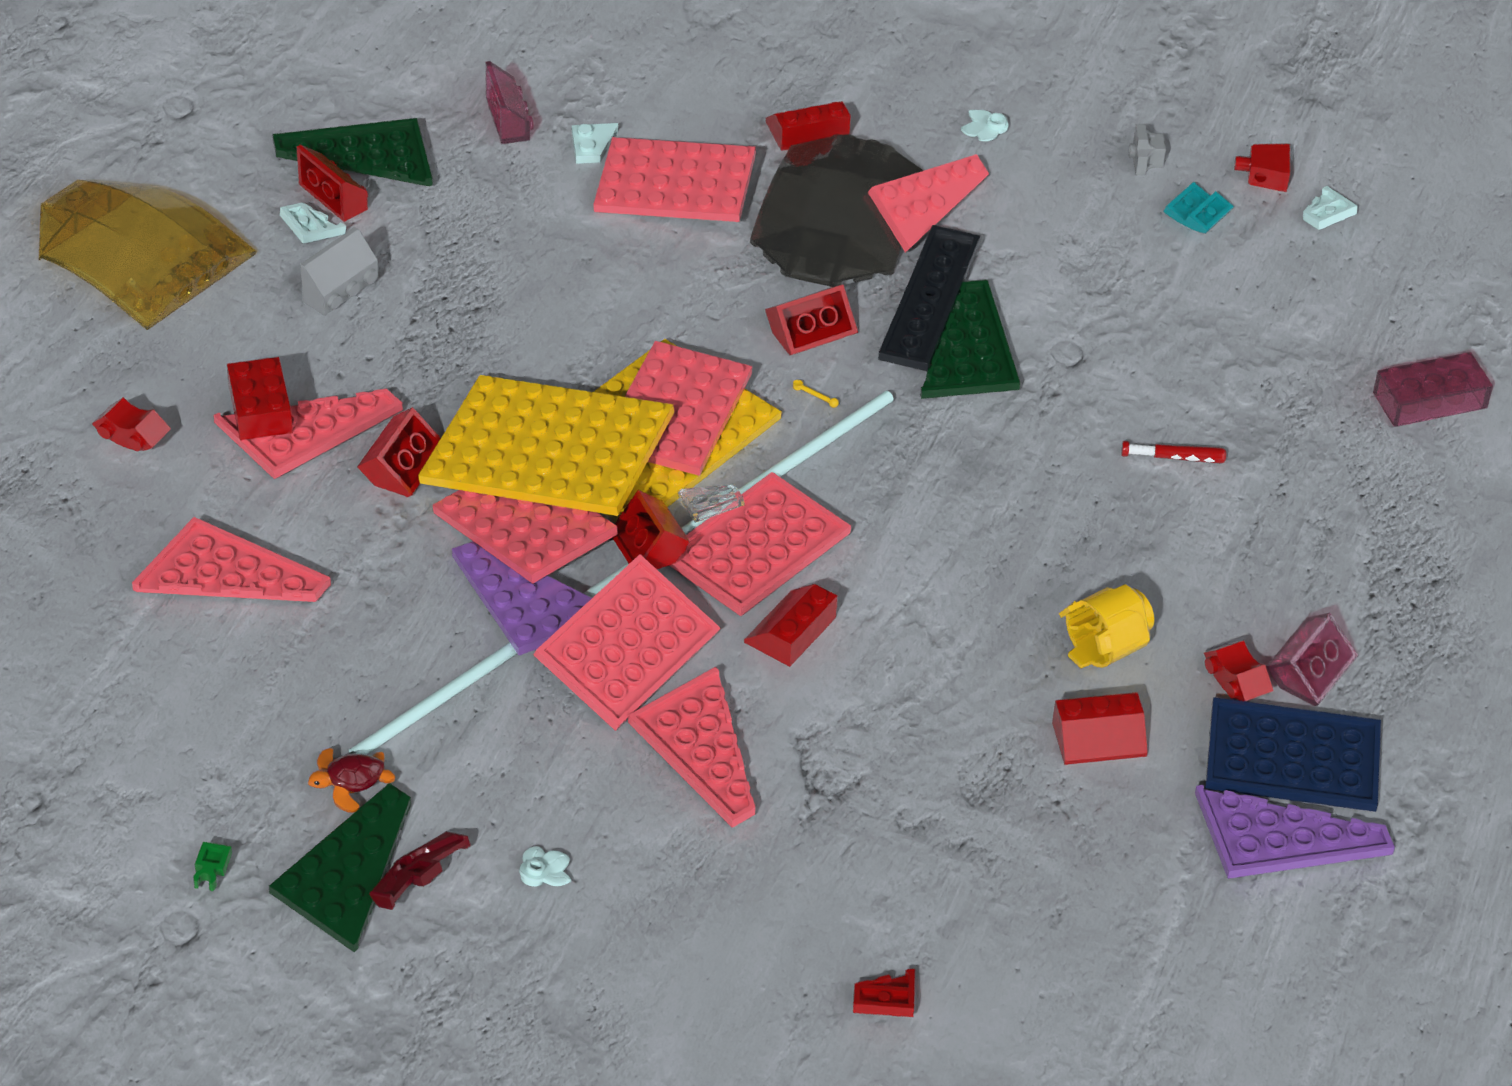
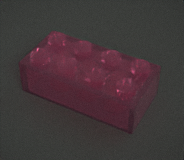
(1432, 389)

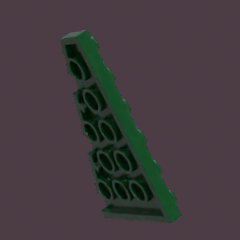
(374, 149)
(972, 349)
(337, 875)

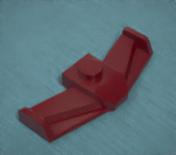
(416, 868)

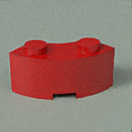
(131, 426)
(1238, 671)

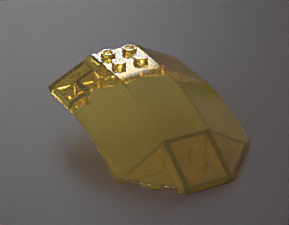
(138, 245)

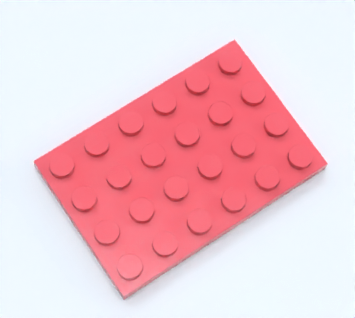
(675, 179)
(703, 398)
(525, 534)
(759, 545)
(627, 642)

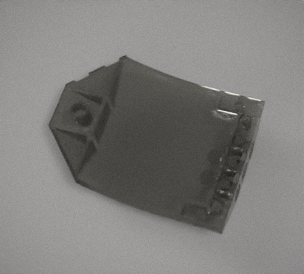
(820, 214)

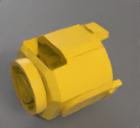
(1108, 626)

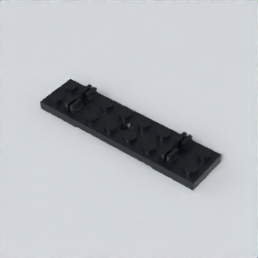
(921, 317)

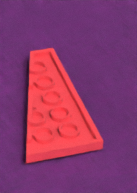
(926, 197)

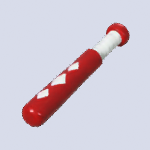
(1187, 453)

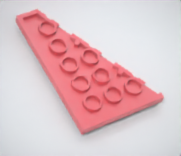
(220, 564)

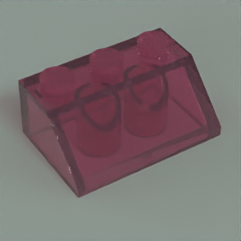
(506, 105)
(1313, 659)

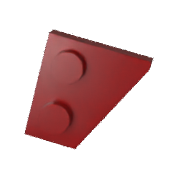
(886, 995)

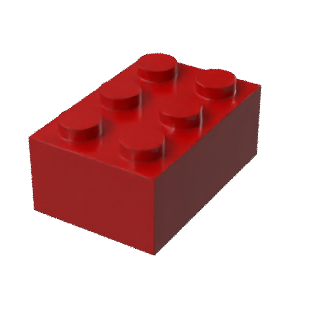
(259, 398)

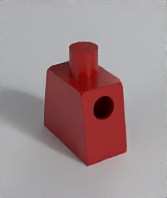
(1266, 166)

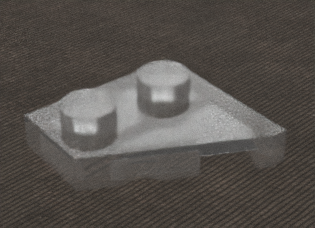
(710, 500)

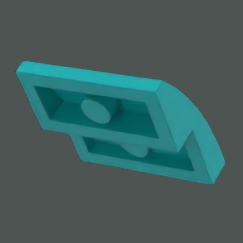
(1198, 209)

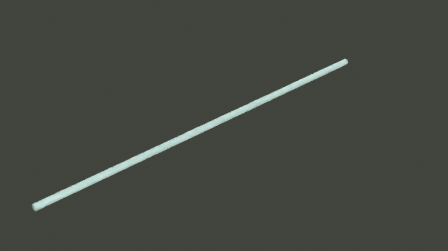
(507, 651)

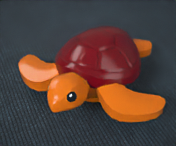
(349, 775)

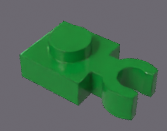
(211, 861)

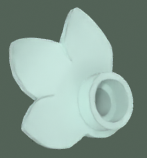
(985, 125)
(544, 867)

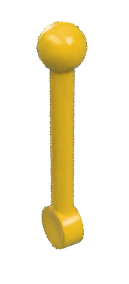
(798, 385)

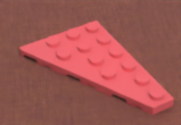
(315, 428)
(697, 739)

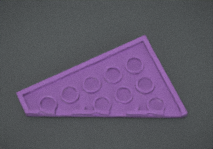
(521, 609)
(1274, 838)

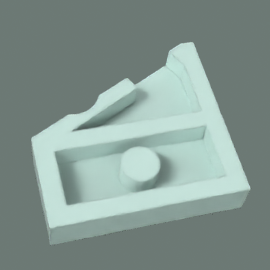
(592, 141)
(1328, 209)
(309, 224)

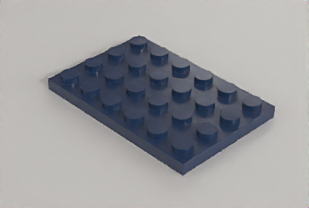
(1294, 754)

